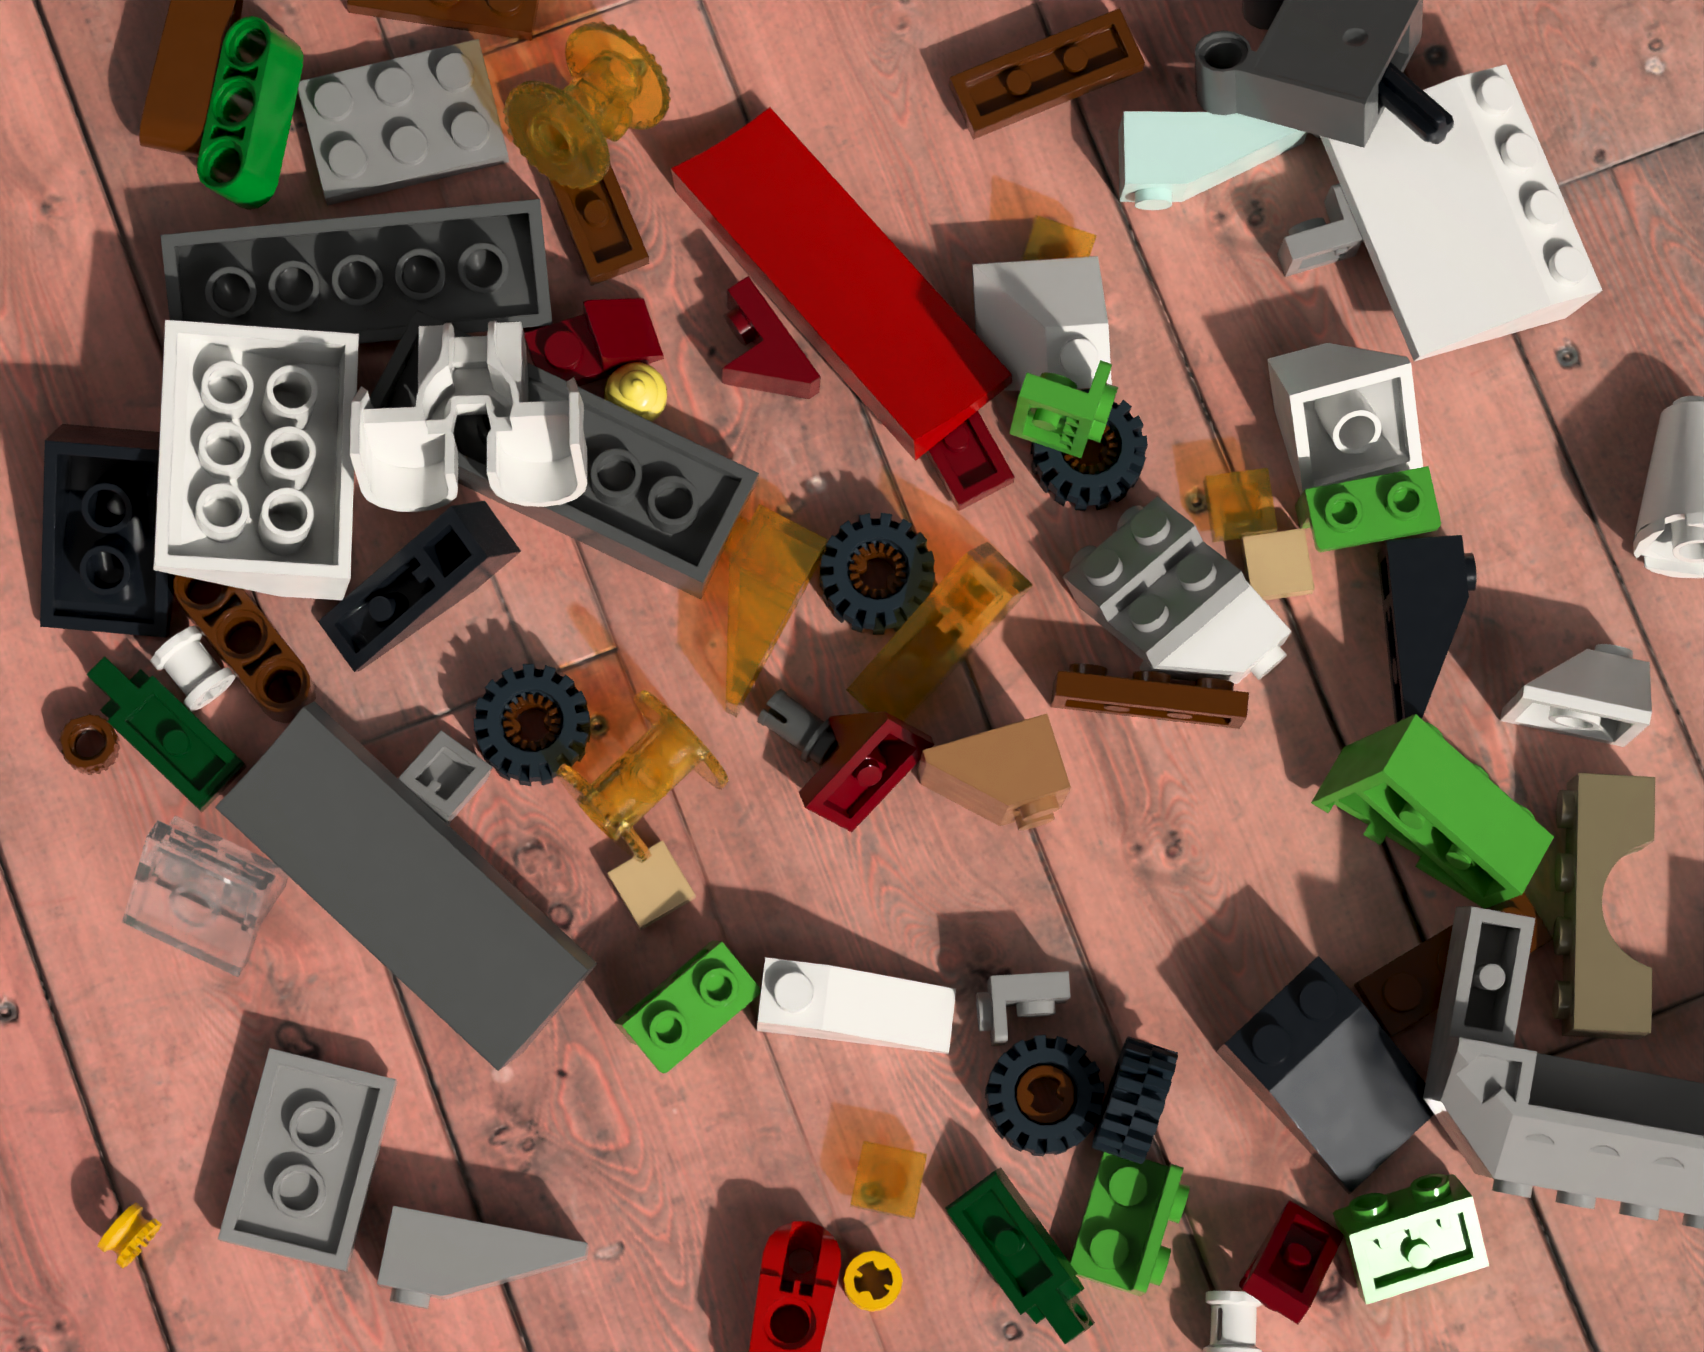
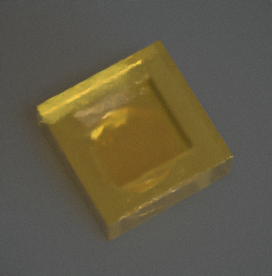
(1056, 240)
(1239, 504)
(888, 1180)

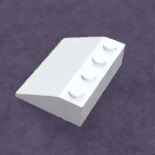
(1469, 226)
(256, 458)

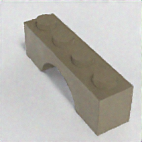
(1601, 986)

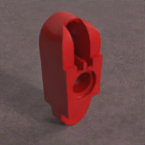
(783, 1287)

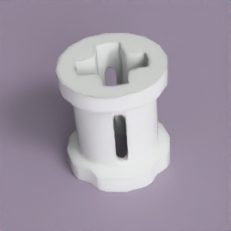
(192, 668)
(1232, 1321)

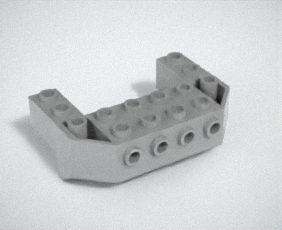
(1549, 1116)

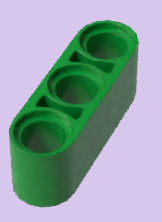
(250, 113)

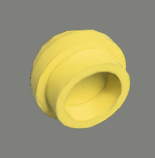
(637, 389)

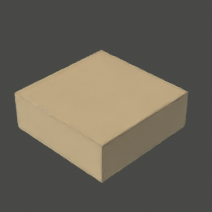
(1278, 564)
(651, 887)

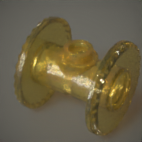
(610, 90)
(643, 776)

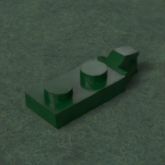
(167, 734)
(1021, 1254)

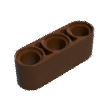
(185, 74)
(259, 667)

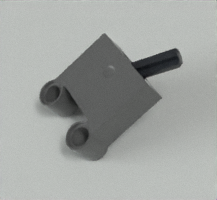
(1321, 68)

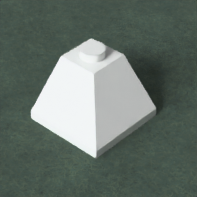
(1043, 317)
(1345, 413)
(1590, 696)

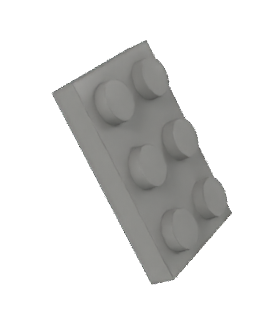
(402, 122)
(308, 1160)

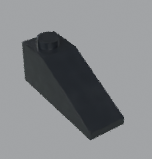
(420, 582)
(1422, 602)

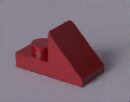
(596, 341)
(776, 360)
(871, 761)
(1292, 1262)

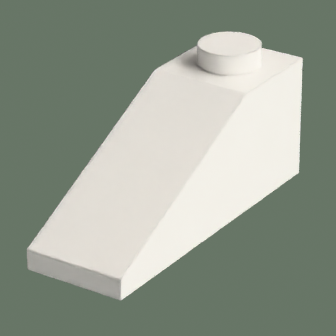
(854, 1006)

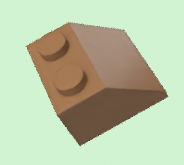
(1001, 773)

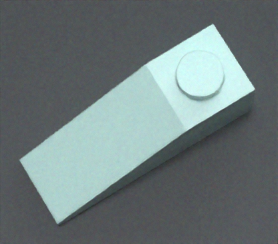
(1186, 153)

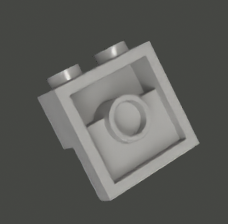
(1153, 581)

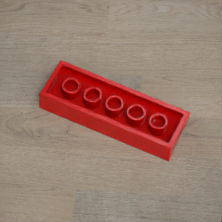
(841, 282)

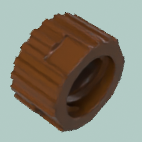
(80, 726)

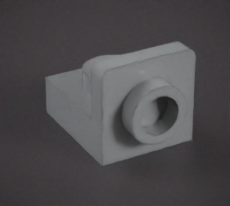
(1318, 243)
(446, 776)
(1031, 994)

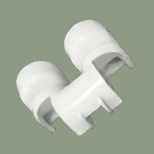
(410, 453)

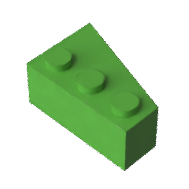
(1439, 807)

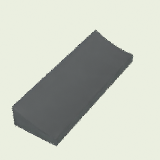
(366, 271)
(647, 490)
(407, 886)

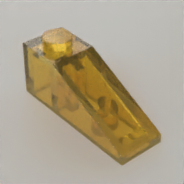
(767, 578)
(941, 633)

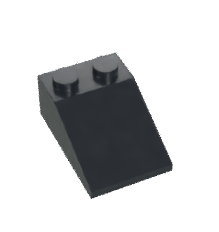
(102, 533)
(1330, 1074)

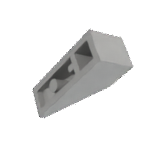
(457, 1256)

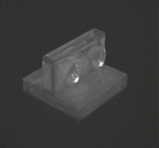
(202, 894)

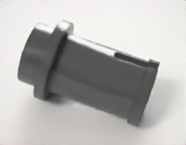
(799, 727)

